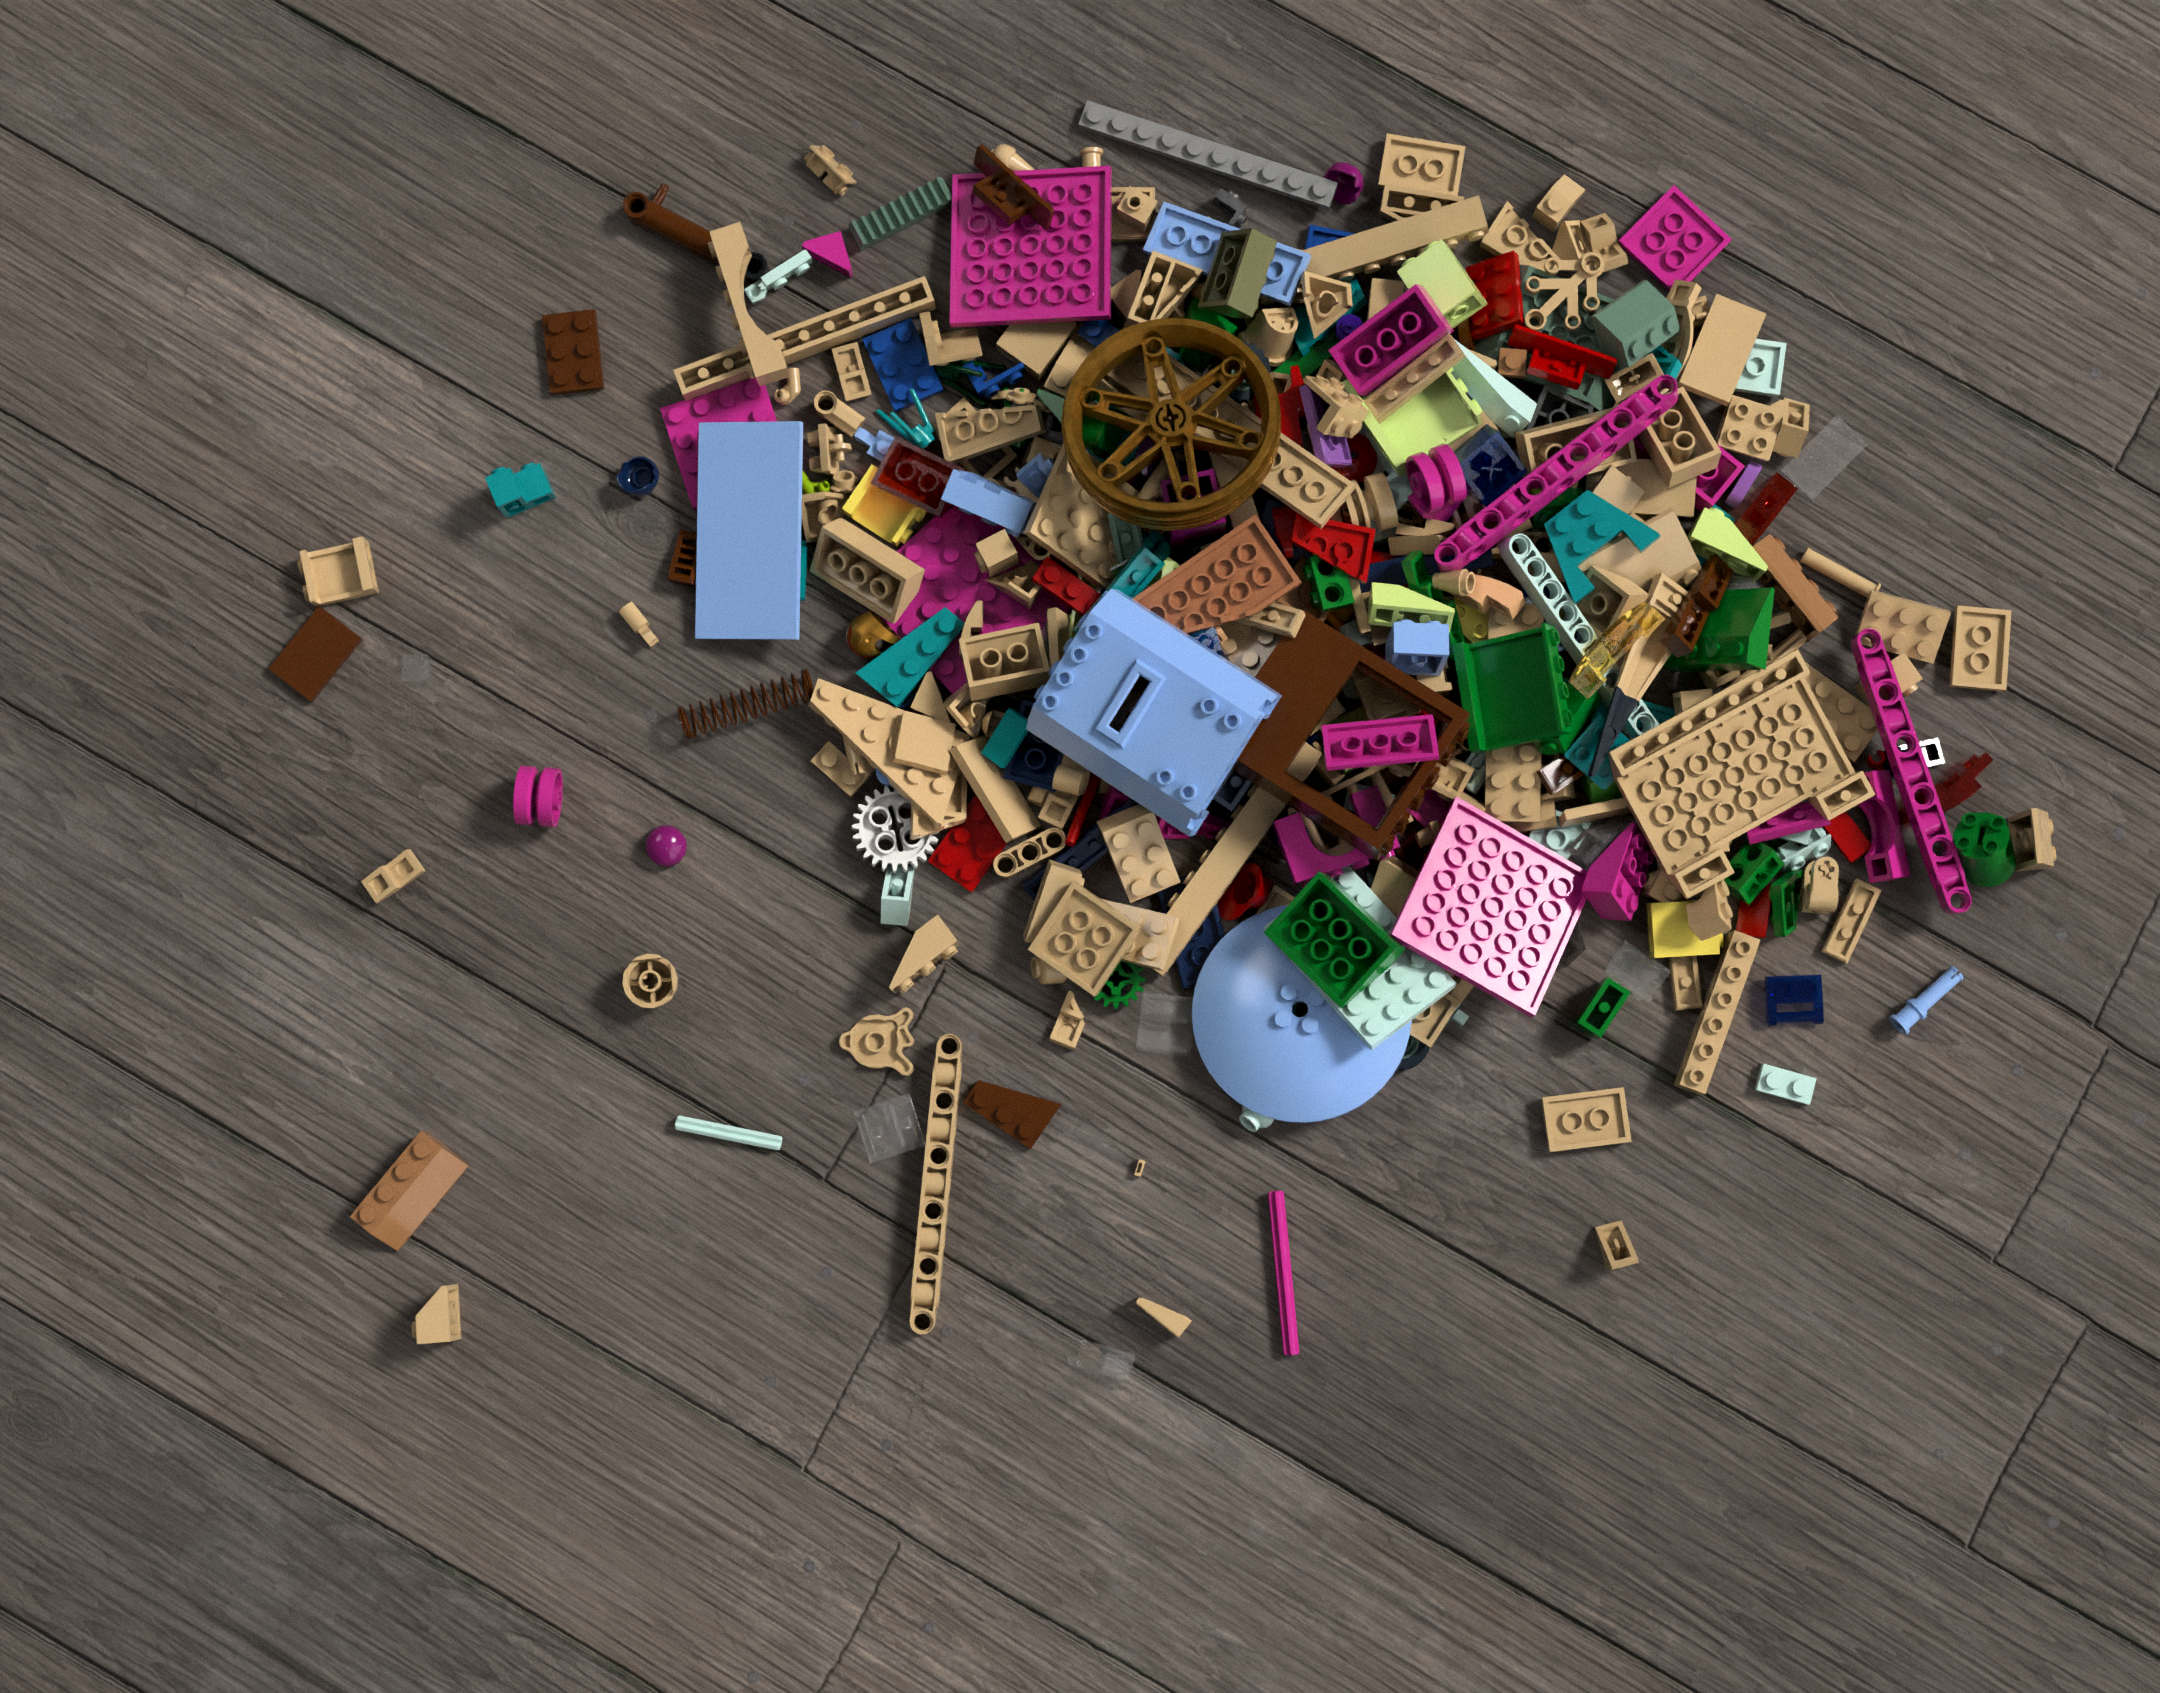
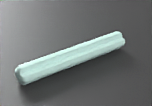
(728, 1132)

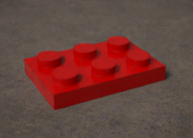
(1501, 287)
(969, 848)

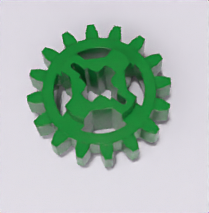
(1134, 979)

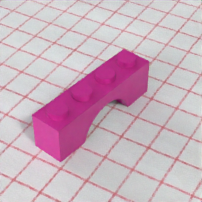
(1887, 852)

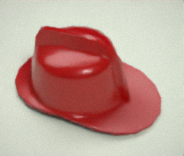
(1247, 890)

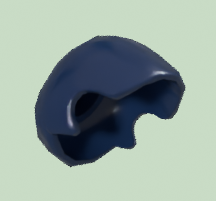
(638, 476)

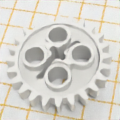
(871, 833)

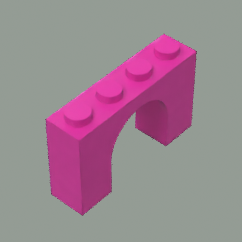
(1306, 861)

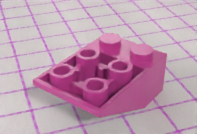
(1619, 875)

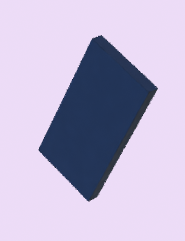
(1200, 945)

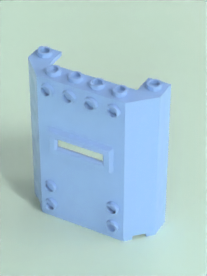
(1181, 729)

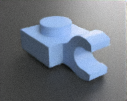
(877, 445)

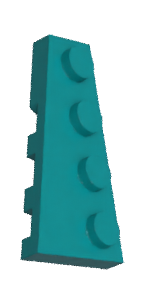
(907, 661)

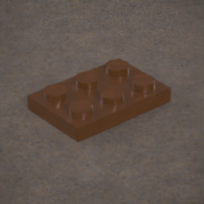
(573, 352)

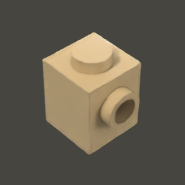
(1136, 208)

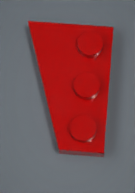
(1337, 543)

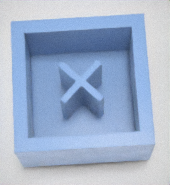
(1418, 647)

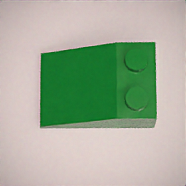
(1097, 435)

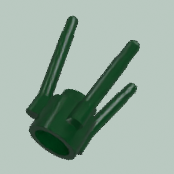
(954, 371)

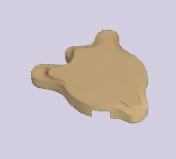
(880, 1041)

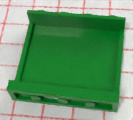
(1513, 689)

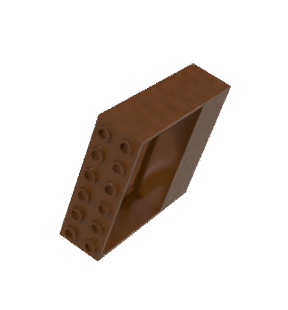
(1309, 678)

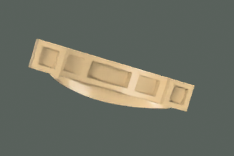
(1682, 297)

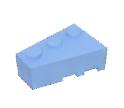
(989, 500)

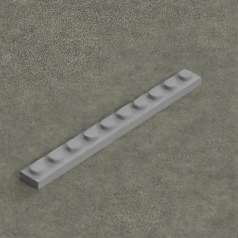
(1208, 155)

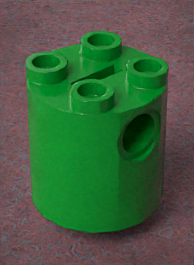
(1984, 849)

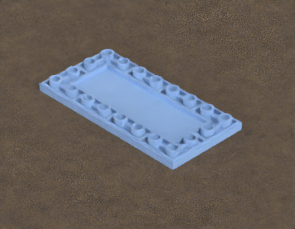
(749, 530)

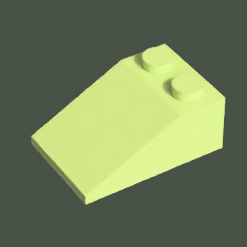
(1717, 534)

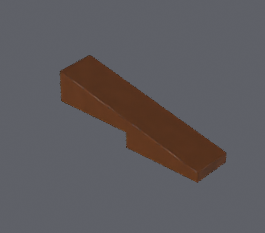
(1701, 599)

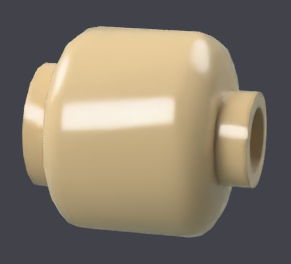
(1045, 973)

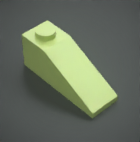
(1394, 603)

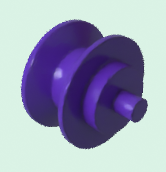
(1347, 325)

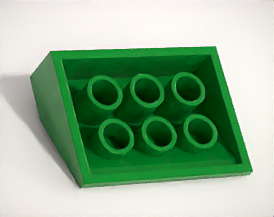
(1732, 636)
(1333, 939)

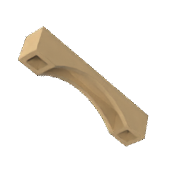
(765, 354)

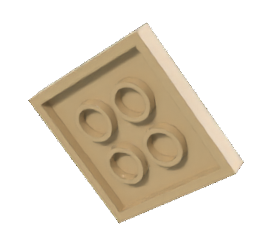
(1084, 938)

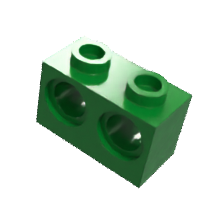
(1335, 581)
(1753, 870)

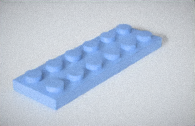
(1195, 240)

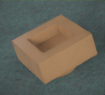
(1512, 363)

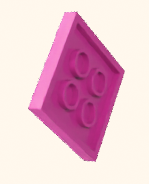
(1674, 239)

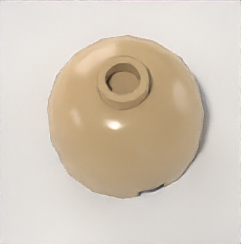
(650, 981)

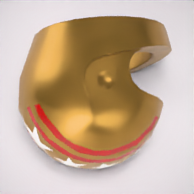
(865, 632)

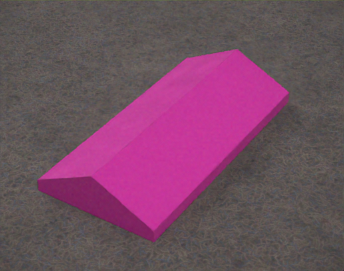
(1380, 742)

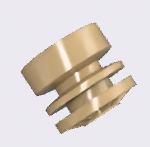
(1371, 504)

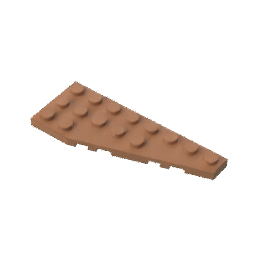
(1223, 582)

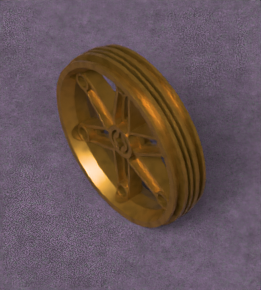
(1158, 335)

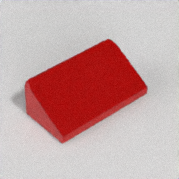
(1753, 918)

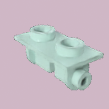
(1795, 856)

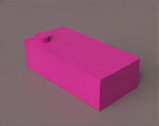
(1390, 340)

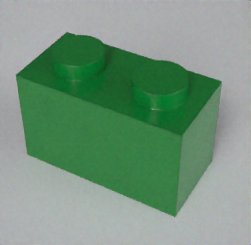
(1602, 1008)

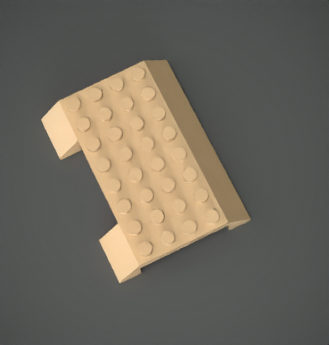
(1732, 769)

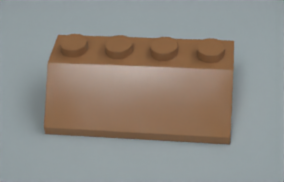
(1793, 590)
(409, 1190)

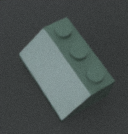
(1635, 324)

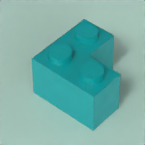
(519, 490)

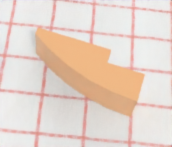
(1495, 594)

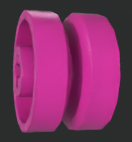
(1436, 478)
(538, 796)

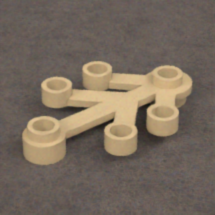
(1566, 289)

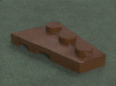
(1012, 1111)

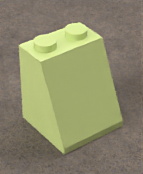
(1444, 281)

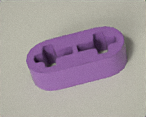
(1743, 484)

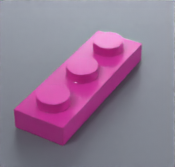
(1791, 821)

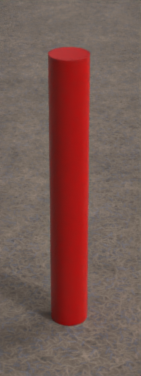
(1082, 810)

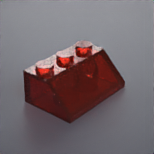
(915, 476)

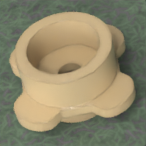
(844, 482)

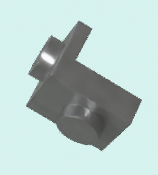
(1231, 204)

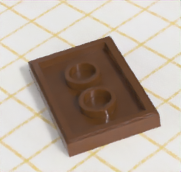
(315, 654)

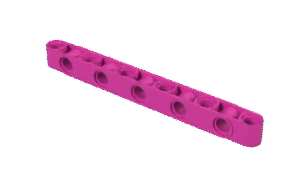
(1557, 474)
(1911, 772)

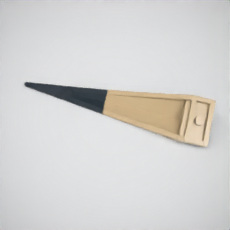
(1639, 666)

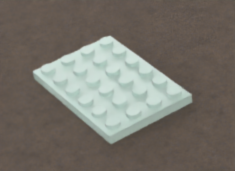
(1399, 992)

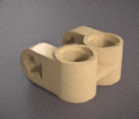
(1820, 888)

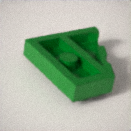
(1785, 903)

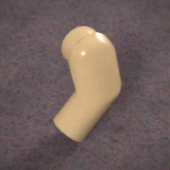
(790, 390)

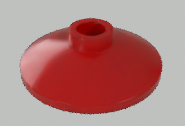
(1365, 461)

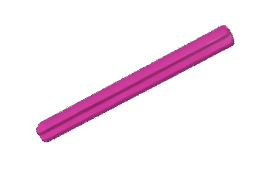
(1283, 1273)

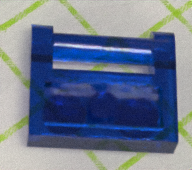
(1790, 991)

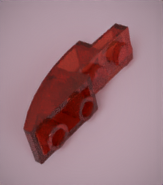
(1957, 787)

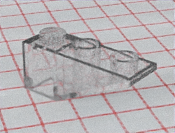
(1597, 839)

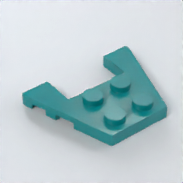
(1586, 528)

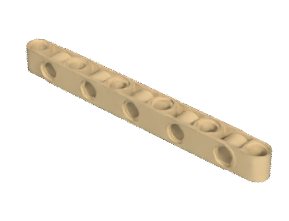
(936, 1184)

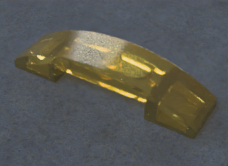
(1612, 646)

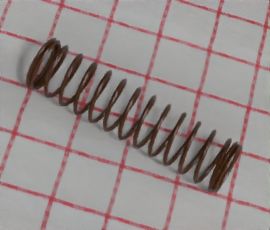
(807, 684)

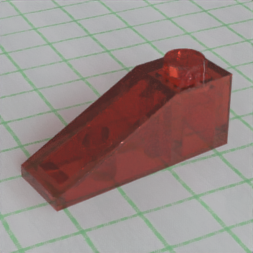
(1765, 508)

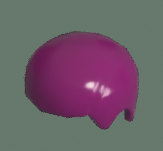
(1349, 182)
(666, 845)

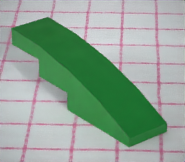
(1421, 582)

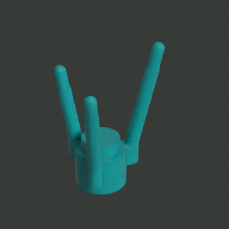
(919, 435)

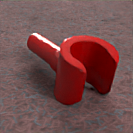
(1877, 765)

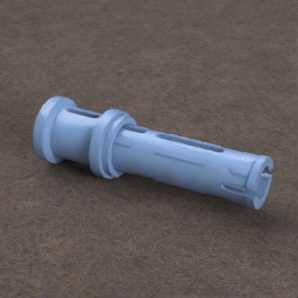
(1917, 1008)

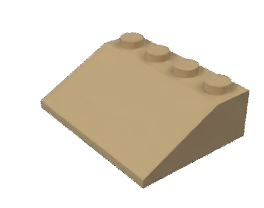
(1668, 555)

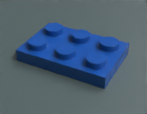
(902, 364)

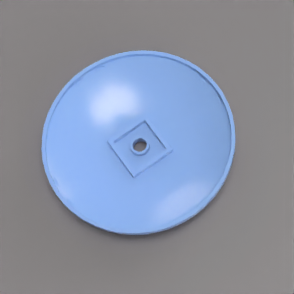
(1267, 1055)

